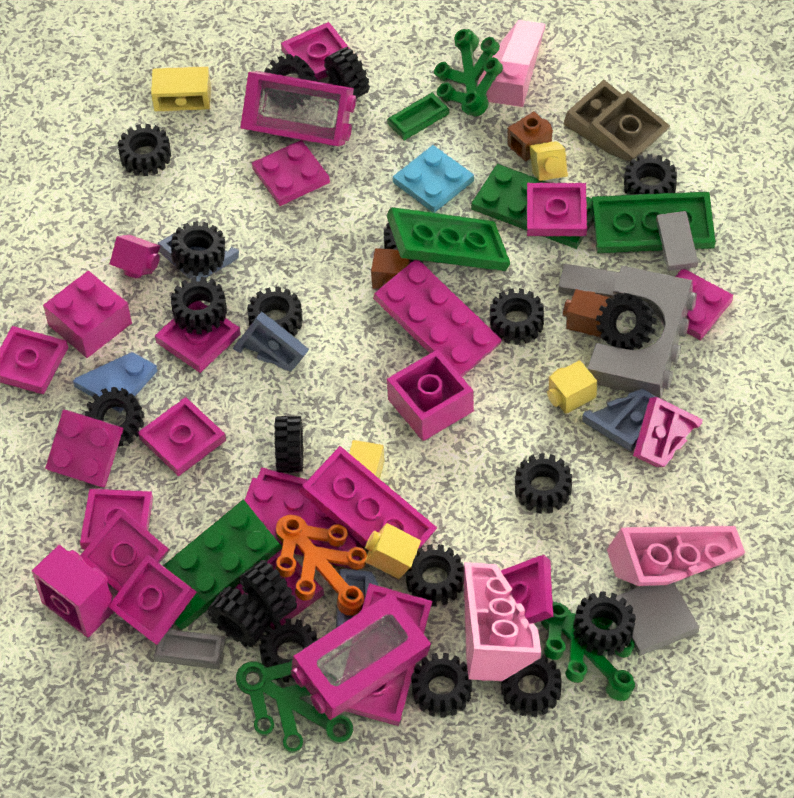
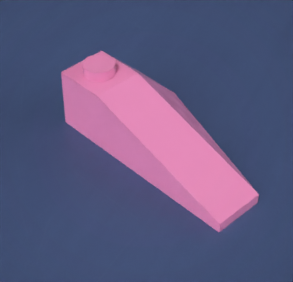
(518, 55)
(671, 553)
(495, 626)

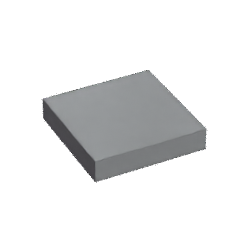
(660, 616)

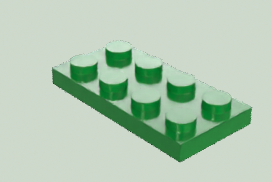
(505, 199)
(630, 223)
(447, 239)
(220, 558)

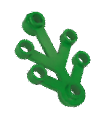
(475, 100)
(620, 682)
(287, 700)

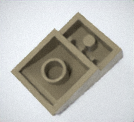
(615, 121)

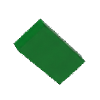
(418, 116)

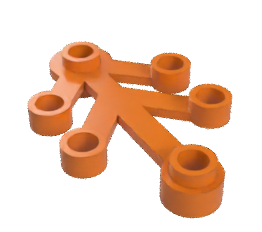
(319, 558)

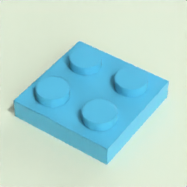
(433, 178)

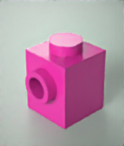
(135, 256)

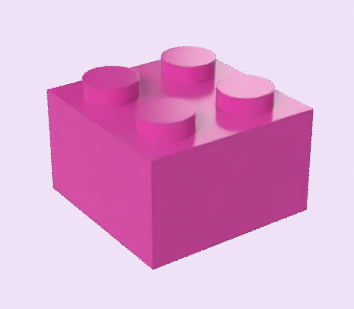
(87, 314)
(430, 395)
(73, 590)

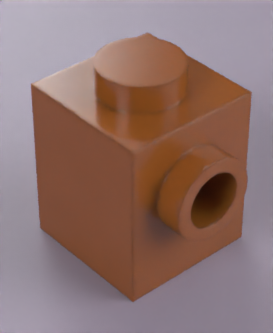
(527, 132)
(386, 265)
(583, 310)

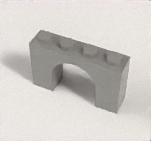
(650, 366)

